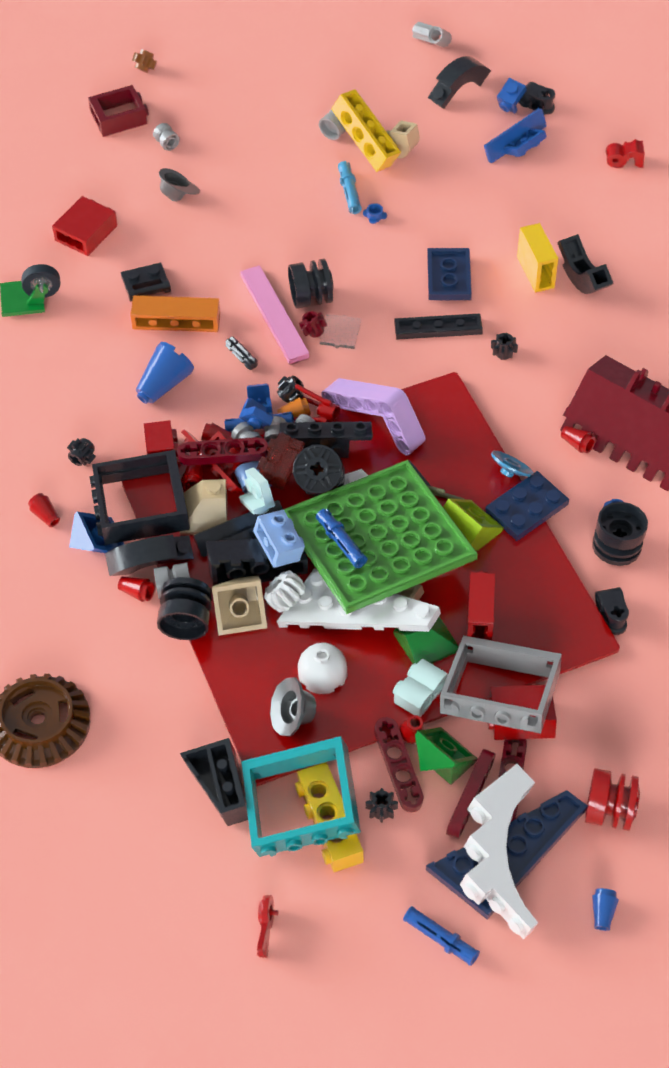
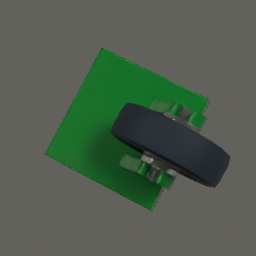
(29, 294)

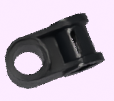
(537, 97)
(613, 609)

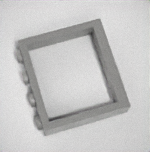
(505, 657)

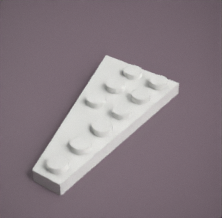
(321, 608)

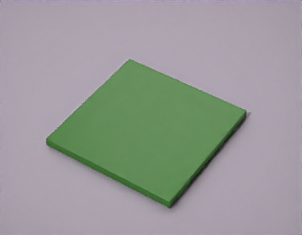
(394, 526)

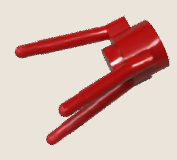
(326, 409)

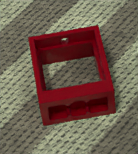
(121, 121)

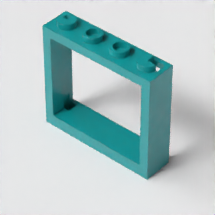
(292, 760)

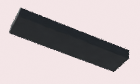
(438, 326)

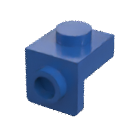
(510, 95)
(261, 394)
(255, 414)

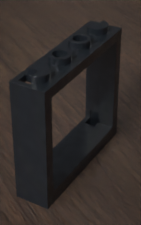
(136, 468)

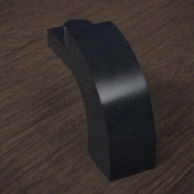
(454, 76)
(579, 268)
(148, 552)

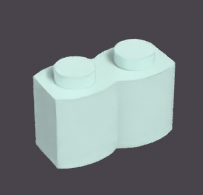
(420, 687)

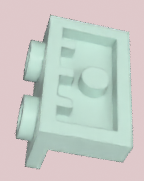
(259, 496)

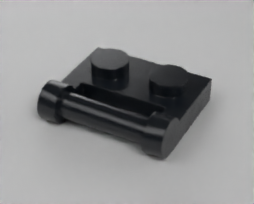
(145, 281)

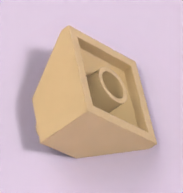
(206, 505)
(239, 605)

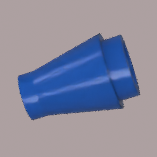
(604, 908)

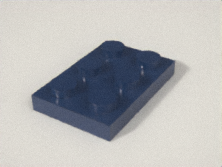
(449, 274)
(527, 505)

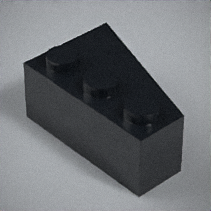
(220, 777)

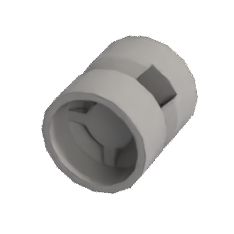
(331, 126)
(164, 574)

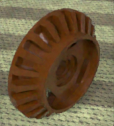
(54, 739)

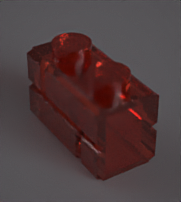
(279, 462)

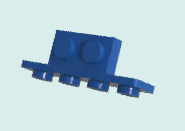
(518, 138)

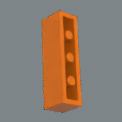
(175, 313)

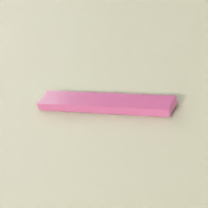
(274, 315)

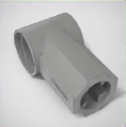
(431, 34)

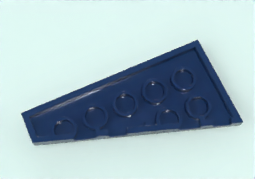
(528, 842)

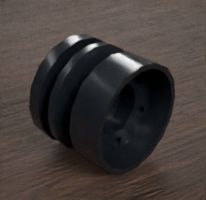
(310, 283)
(325, 481)
(619, 533)
(184, 608)

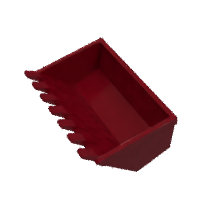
(626, 411)

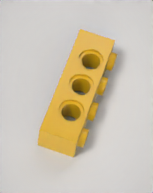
(366, 130)
(320, 780)

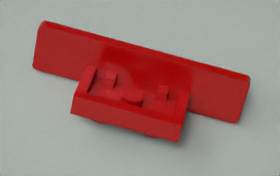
(221, 470)

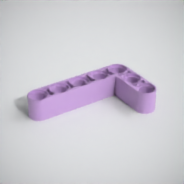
(380, 401)

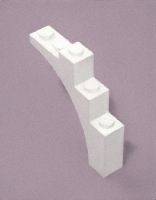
(487, 846)

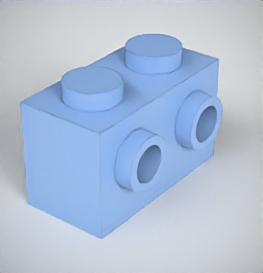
(279, 538)

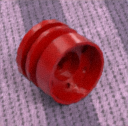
(612, 799)

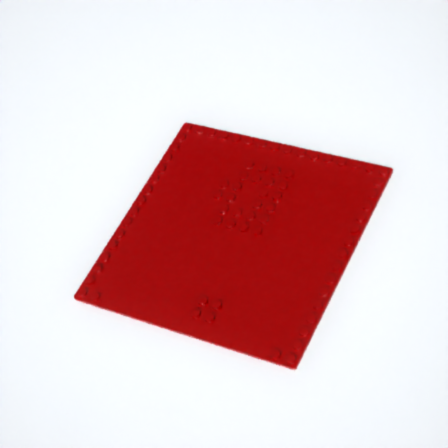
(535, 599)

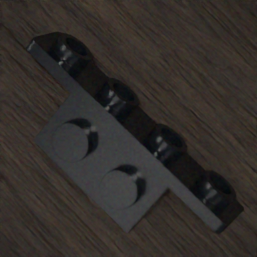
(330, 434)
(234, 529)

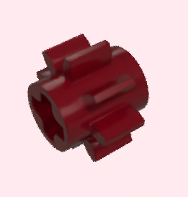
(313, 324)

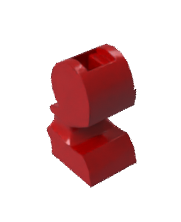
(619, 154)

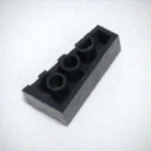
(244, 559)

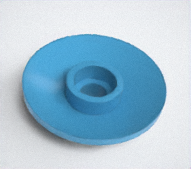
(511, 465)

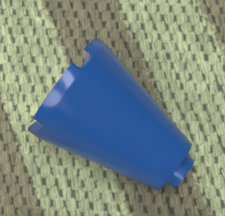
(163, 373)

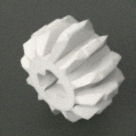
(284, 591)

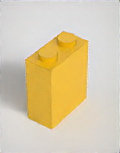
(537, 257)

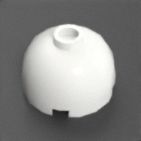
(322, 668)

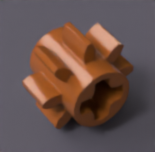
(144, 60)

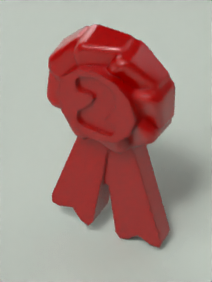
(265, 917)

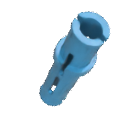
(347, 180)

